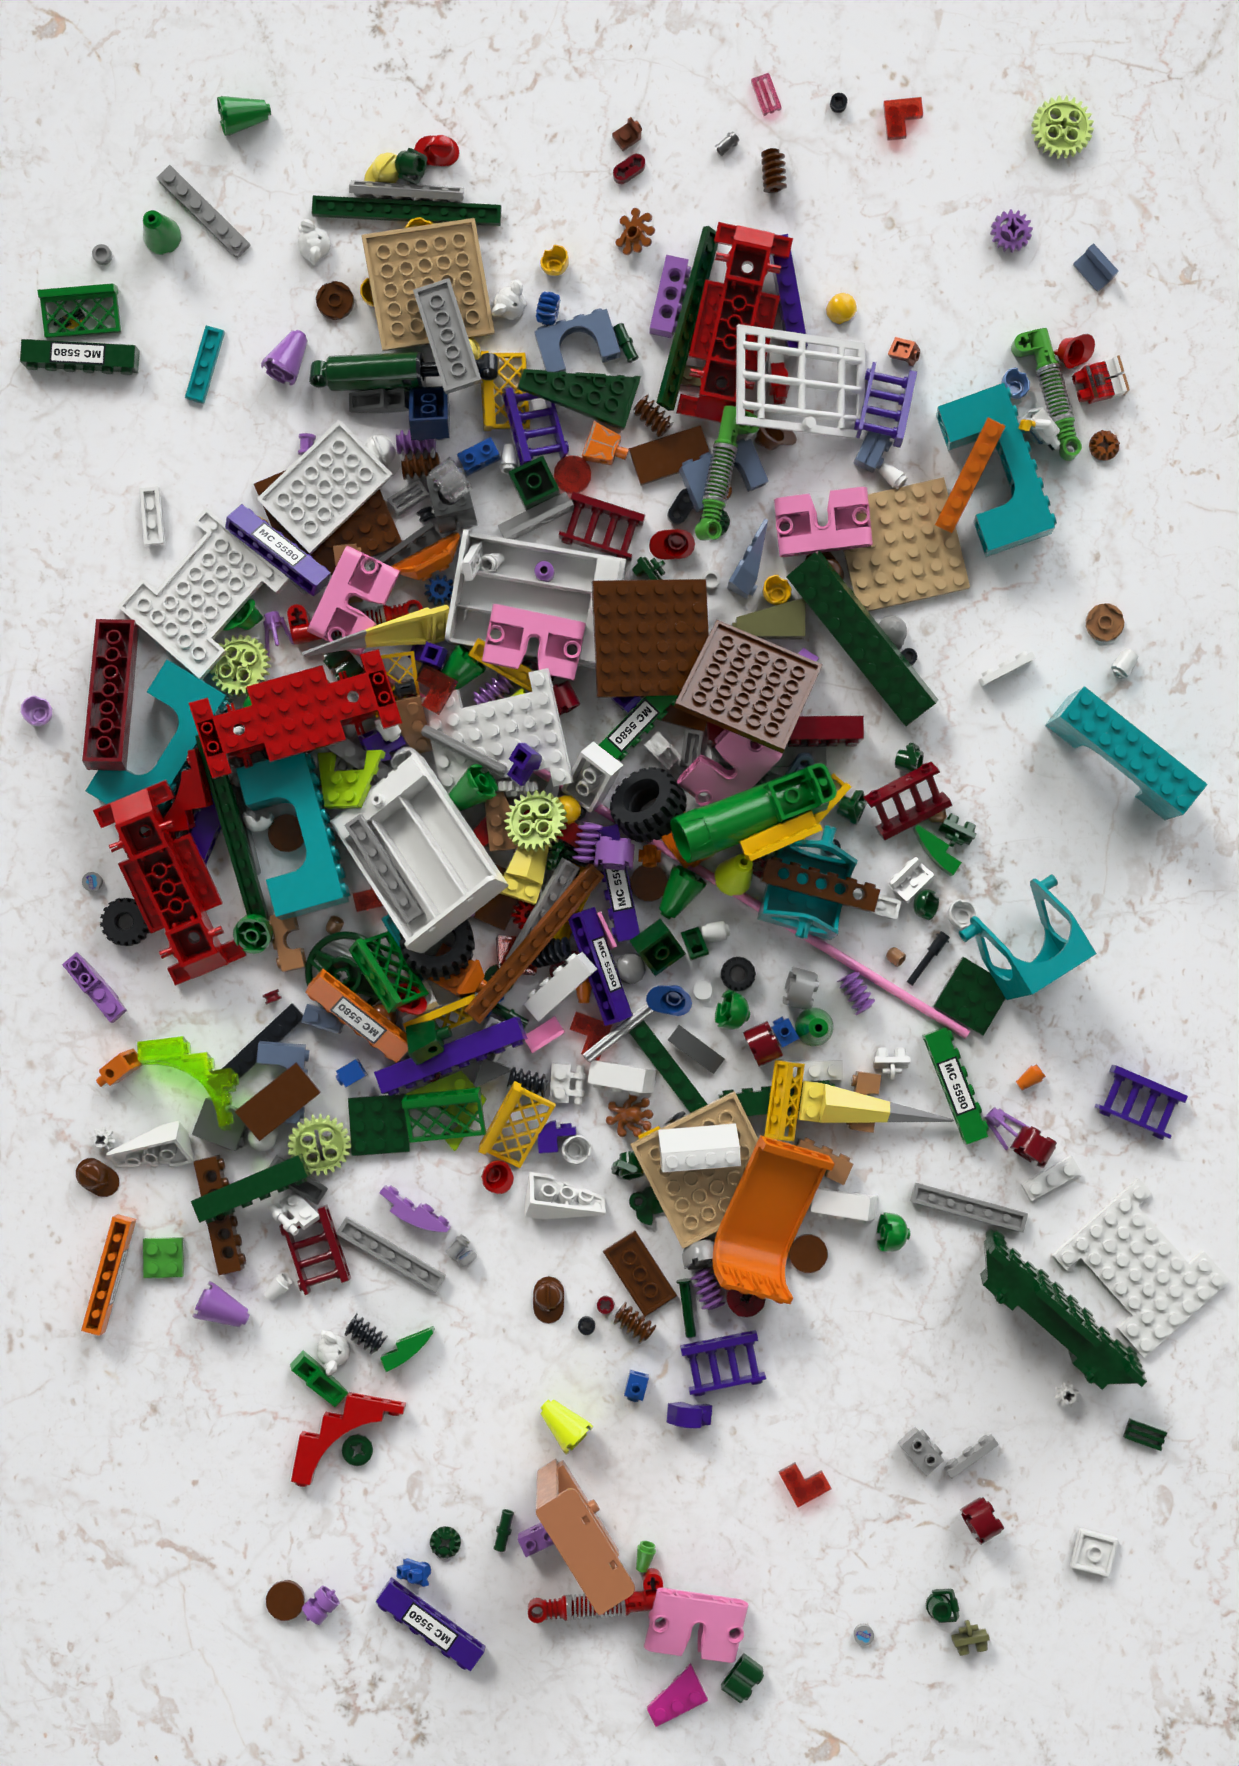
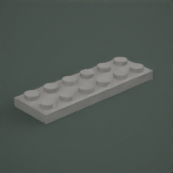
(447, 336)

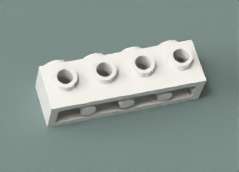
(557, 988)

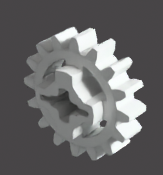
(513, 789)

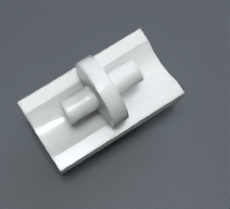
(662, 750)
(891, 1065)

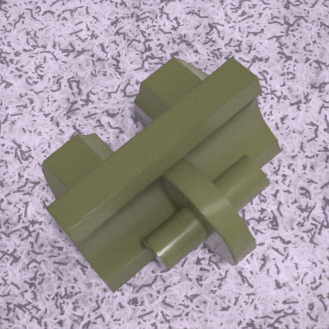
(969, 1635)

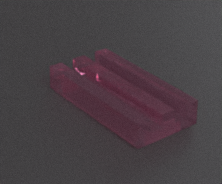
(770, 109)

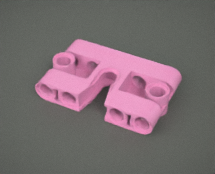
(842, 528)
(351, 580)
(519, 626)
(749, 761)
(683, 1610)

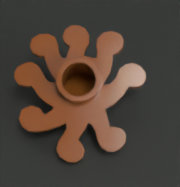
(635, 232)
(629, 1115)

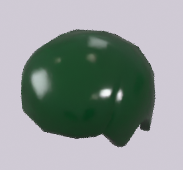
(926, 904)

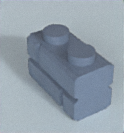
(871, 451)
(322, 1019)

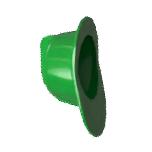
(246, 617)

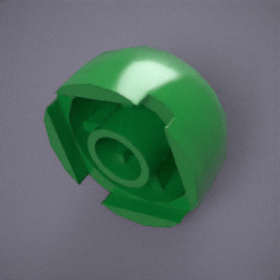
(253, 933)
(732, 1012)
(892, 1232)

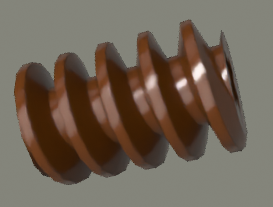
(772, 170)
(652, 416)
(419, 465)
(634, 1323)

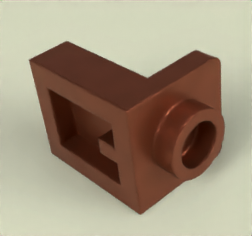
(628, 134)
(904, 350)

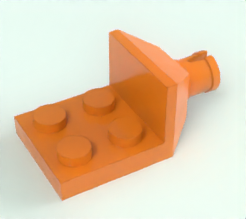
(467, 982)

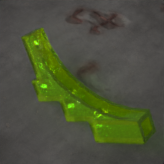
(174, 1053)

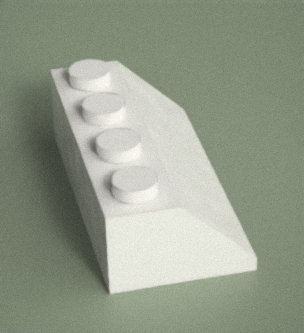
(699, 1147)

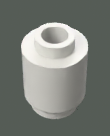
(1124, 663)
(388, 734)
(715, 931)

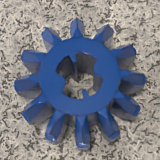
(548, 308)
(446, 585)

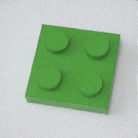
(163, 1257)

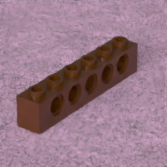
(869, 891)
(219, 1243)

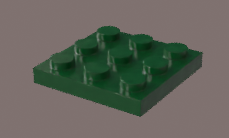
(971, 996)
(378, 1125)

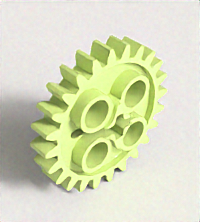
(1061, 143)
(256, 668)
(537, 804)
(337, 1140)

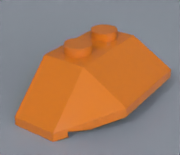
(429, 559)

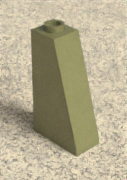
(776, 622)

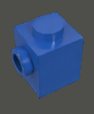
(784, 1031)
(350, 1073)
(636, 1385)

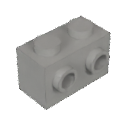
(921, 1451)

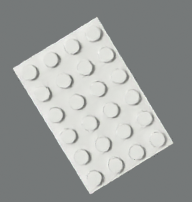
(324, 487)

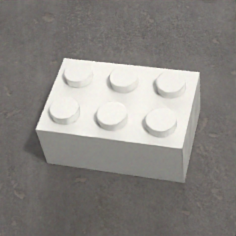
(592, 777)

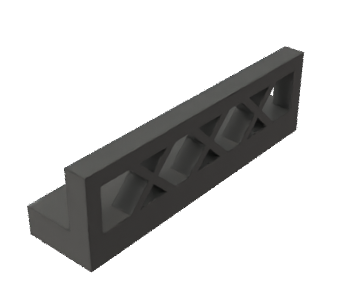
(420, 539)

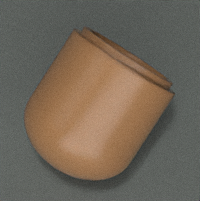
(939, 817)
(332, 925)
(895, 956)

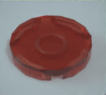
(572, 474)

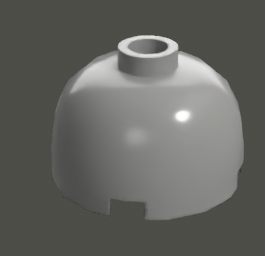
(698, 1254)

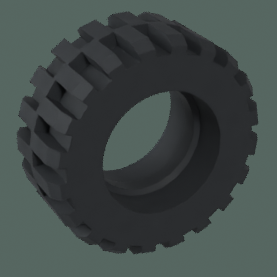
(639, 790)
(445, 964)

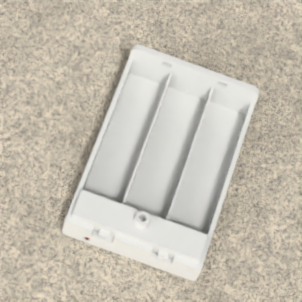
(516, 586)
(429, 849)

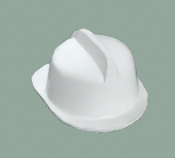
(385, 451)

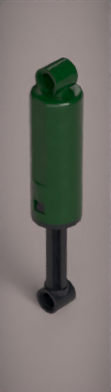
(385, 371)

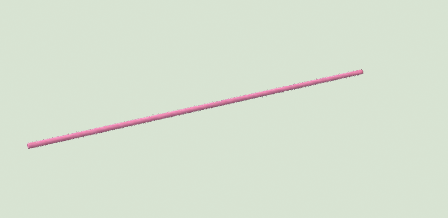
(813, 940)

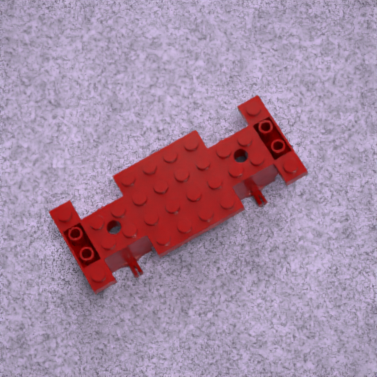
(723, 308)
(295, 714)
(169, 882)

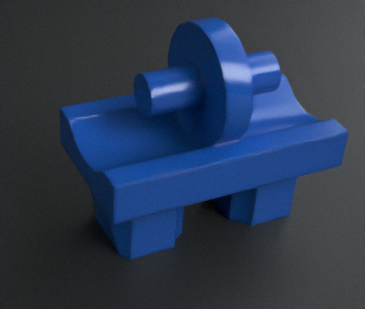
(414, 1572)

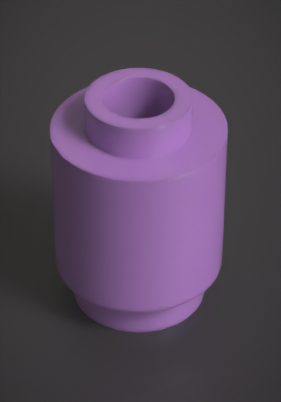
(547, 577)

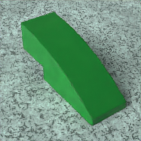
(936, 850)
(406, 1348)
(317, 1380)

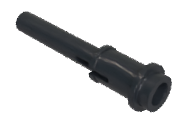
(933, 950)

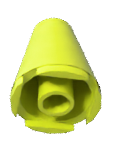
(734, 875)
(565, 1425)

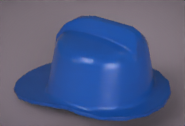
(669, 1000)

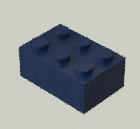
(429, 413)

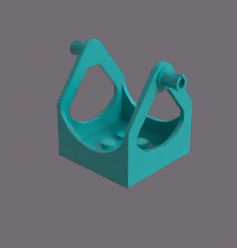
(801, 911)
(1053, 960)

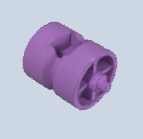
(317, 1607)

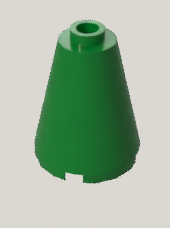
(241, 113)
(160, 233)
(462, 667)
(473, 788)
(680, 891)
(806, 1024)

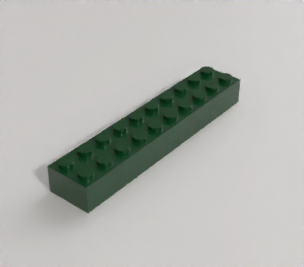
(862, 638)

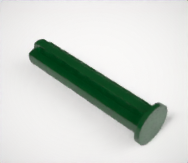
(687, 1308)

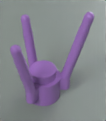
(273, 622)
(996, 1118)

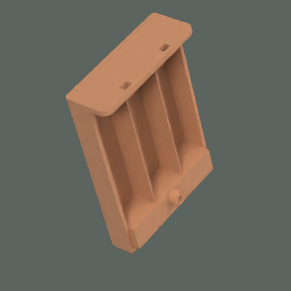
(581, 1537)

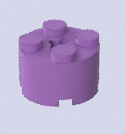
(614, 854)

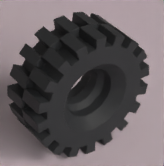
(111, 925)

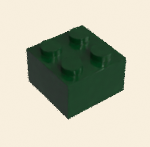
(534, 483)
(657, 947)

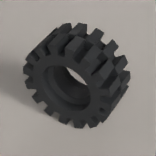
(726, 973)

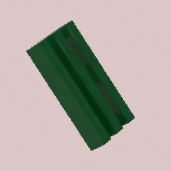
(1160, 1440)

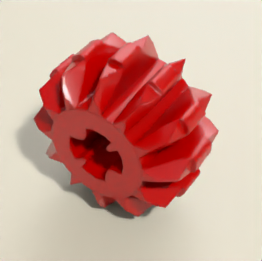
(520, 912)

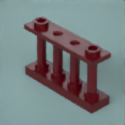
(597, 508)
(914, 815)
(334, 1253)

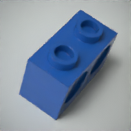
(478, 456)

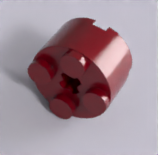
(565, 697)
(763, 1044)
(1033, 1146)
(743, 1307)
(980, 1520)

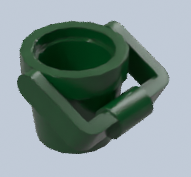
(409, 164)
(909, 759)
(852, 807)
(629, 1166)
(941, 1607)

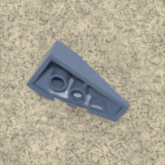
(746, 572)

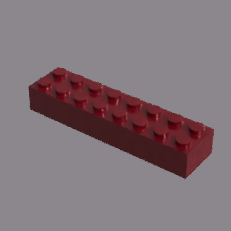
(110, 695)
(815, 731)

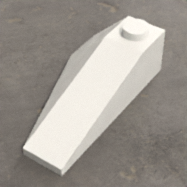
(163, 1144)
(553, 1199)

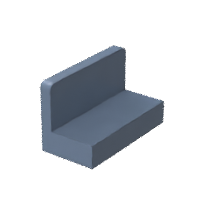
(1095, 267)

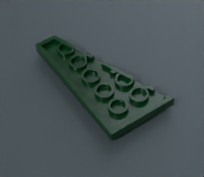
(590, 394)

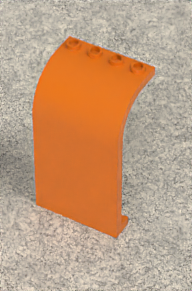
(765, 1218)

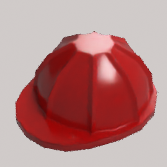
(416, 1007)
(497, 1177)

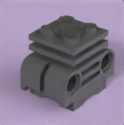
(450, 514)

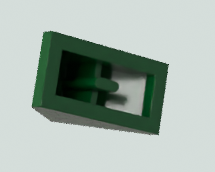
(694, 943)

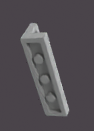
(536, 516)

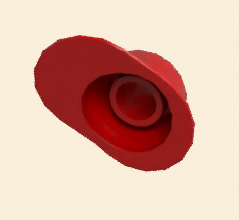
(438, 149)
(1075, 350)
(672, 544)

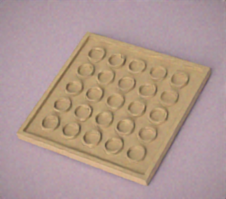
(418, 257)
(909, 552)
(697, 1198)

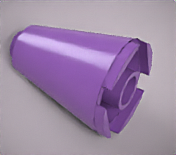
(286, 358)
(220, 1307)

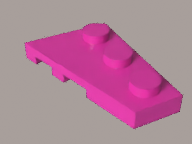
(678, 1697)

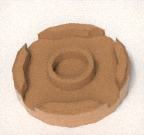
(1104, 622)

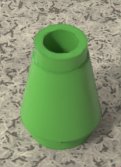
(645, 1554)

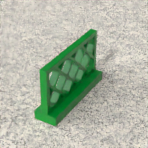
(79, 293)
(377, 975)
(439, 1099)

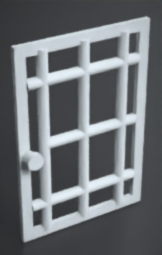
(809, 424)

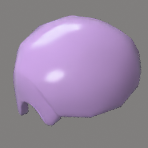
(36, 711)

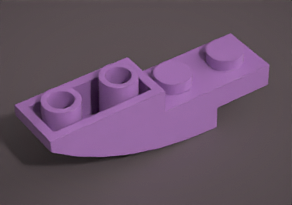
(95, 987)
(420, 1217)

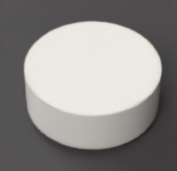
(712, 579)
(702, 990)

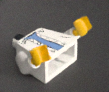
(1040, 428)

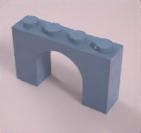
(595, 324)
(746, 461)
(285, 1055)

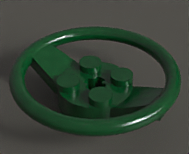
(356, 980)

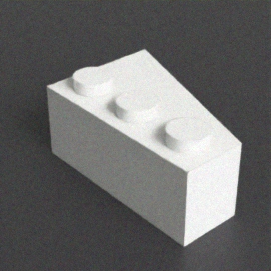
(621, 1077)
(844, 1205)

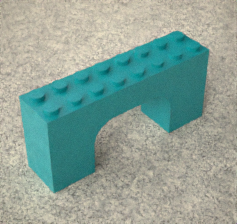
(1027, 512)
(177, 690)
(1163, 780)
(320, 878)

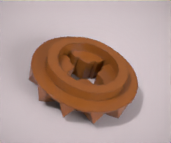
(1098, 451)

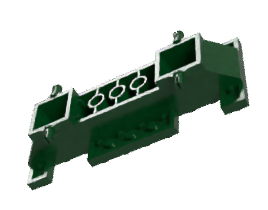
(1089, 1346)

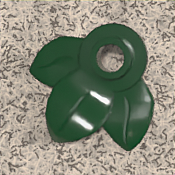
(648, 1207)

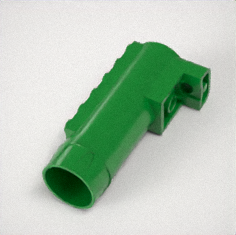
(739, 816)

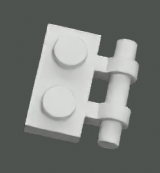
(560, 1083)
(298, 1209)

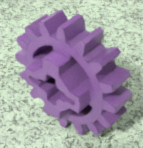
(1005, 236)

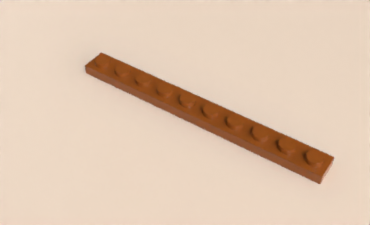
(534, 943)

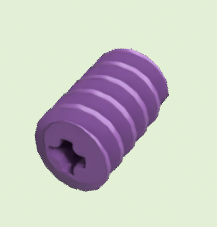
(404, 442)
(493, 691)
(587, 842)
(857, 992)
(708, 1288)

